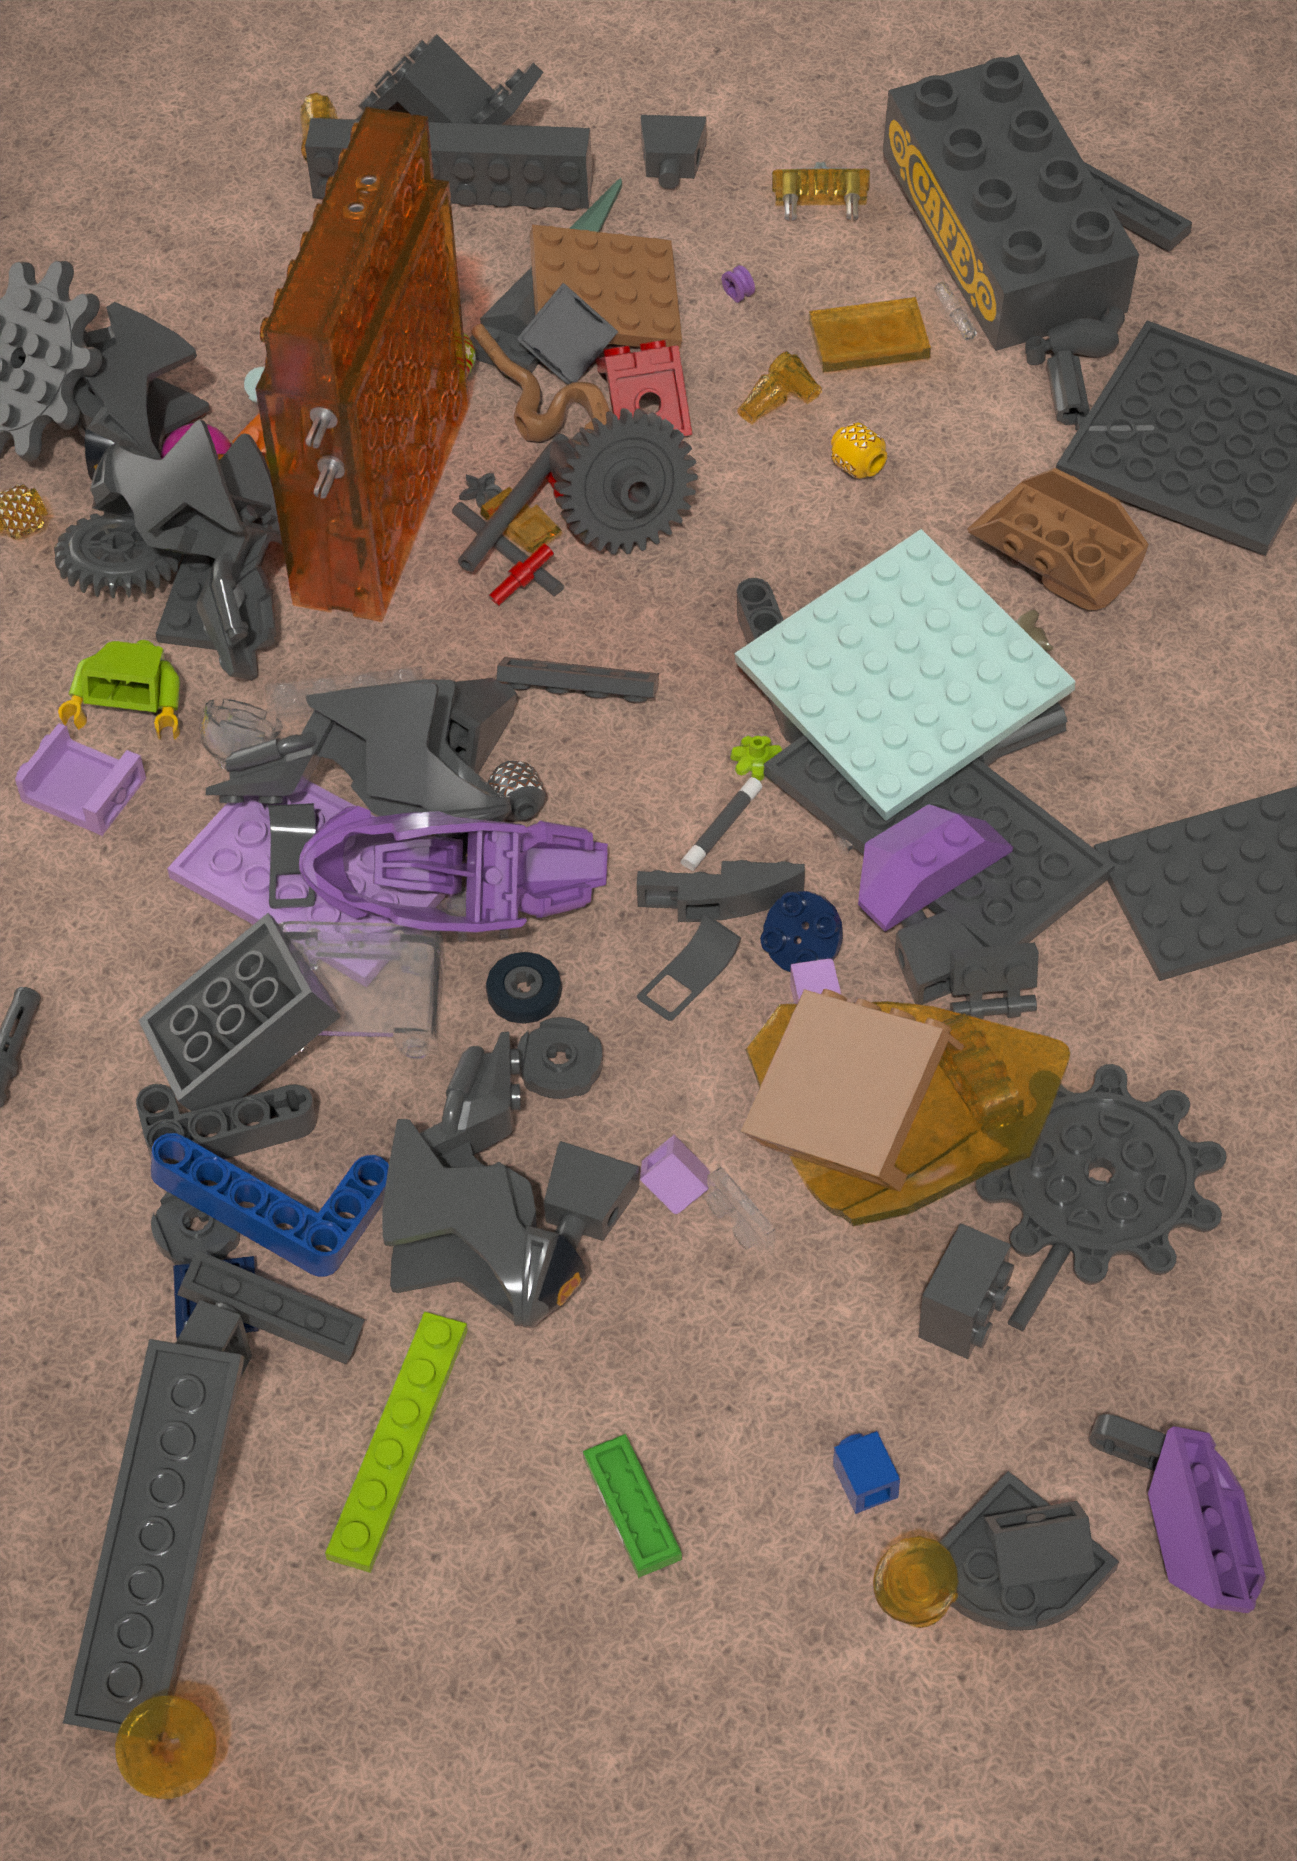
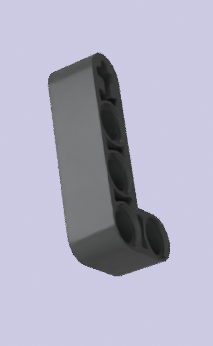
(229, 1119)

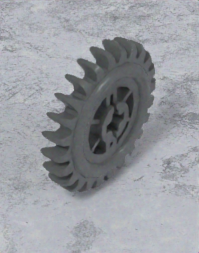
(121, 557)

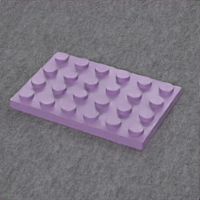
(232, 864)

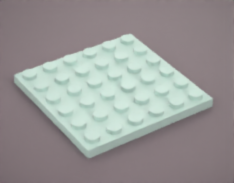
(904, 673)

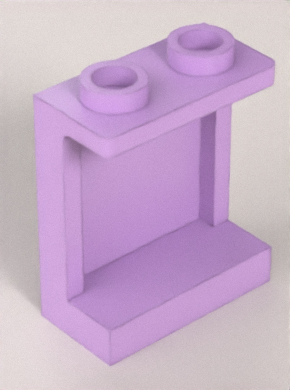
(79, 781)

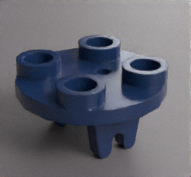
(787, 922)

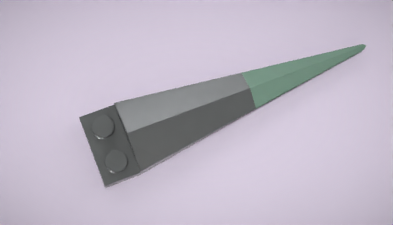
(517, 307)

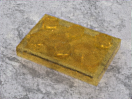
(869, 334)

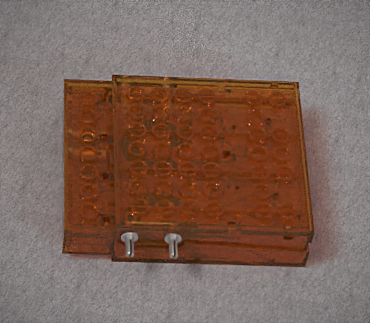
(364, 370)

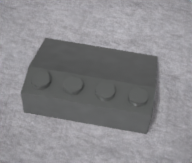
(238, 1018)

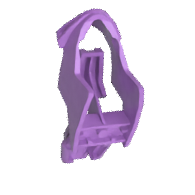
(507, 868)

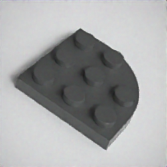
(1019, 1606)

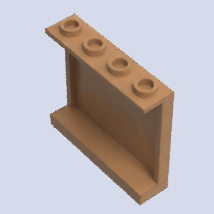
(847, 1085)

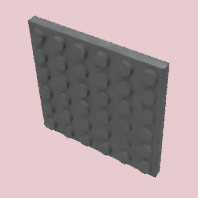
(1218, 440)

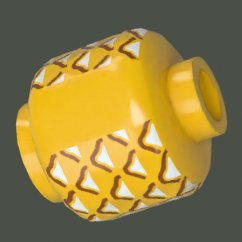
(858, 450)

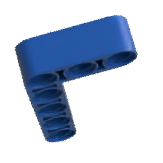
(271, 1205)

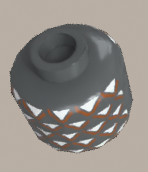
(522, 785)

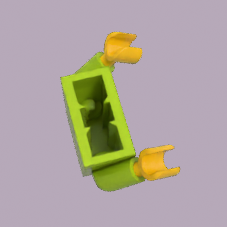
(125, 678)

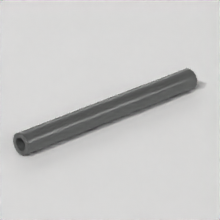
(508, 509)

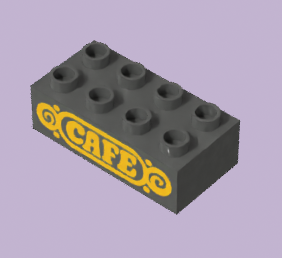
(1007, 200)

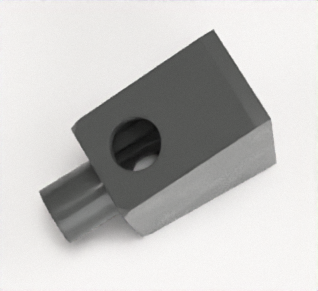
(672, 147)
(925, 952)
(588, 1192)

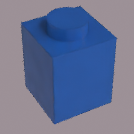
(866, 1471)

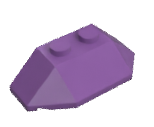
(924, 861)
(1204, 1524)

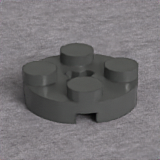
(564, 1079)
(179, 1243)

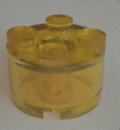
(190, 1761)

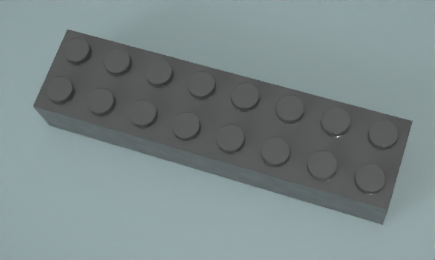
(482, 162)

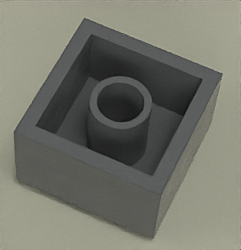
(966, 1291)

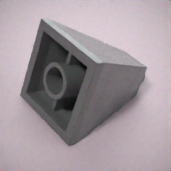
(479, 718)

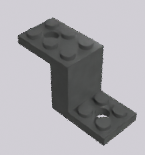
(447, 89)

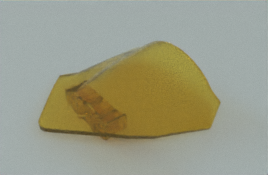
(974, 1118)

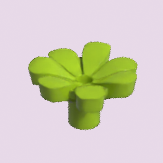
(753, 754)

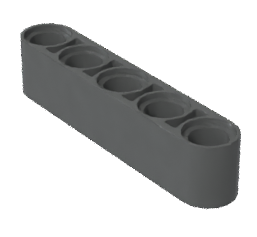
(756, 615)

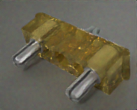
(820, 187)

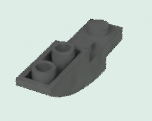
(736, 892)

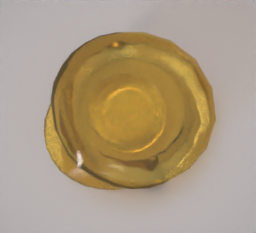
(916, 1581)

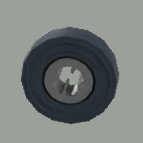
(508, 999)

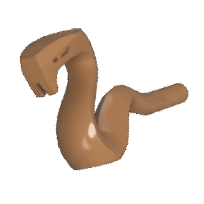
(541, 426)

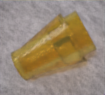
(797, 376)
(765, 396)

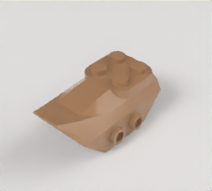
(1068, 535)

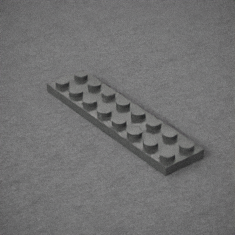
(154, 1533)

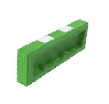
(632, 1506)

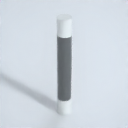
(721, 823)

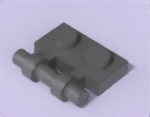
(991, 970)

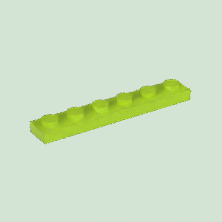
(396, 1442)

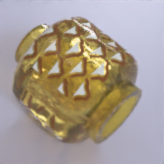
(21, 511)

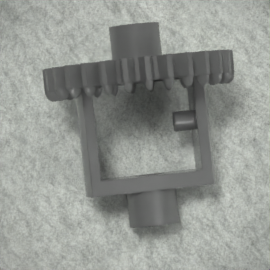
(602, 465)

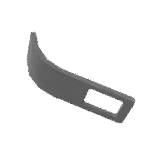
(290, 830)
(697, 964)

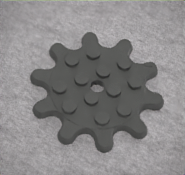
(50, 332)
(1140, 1204)

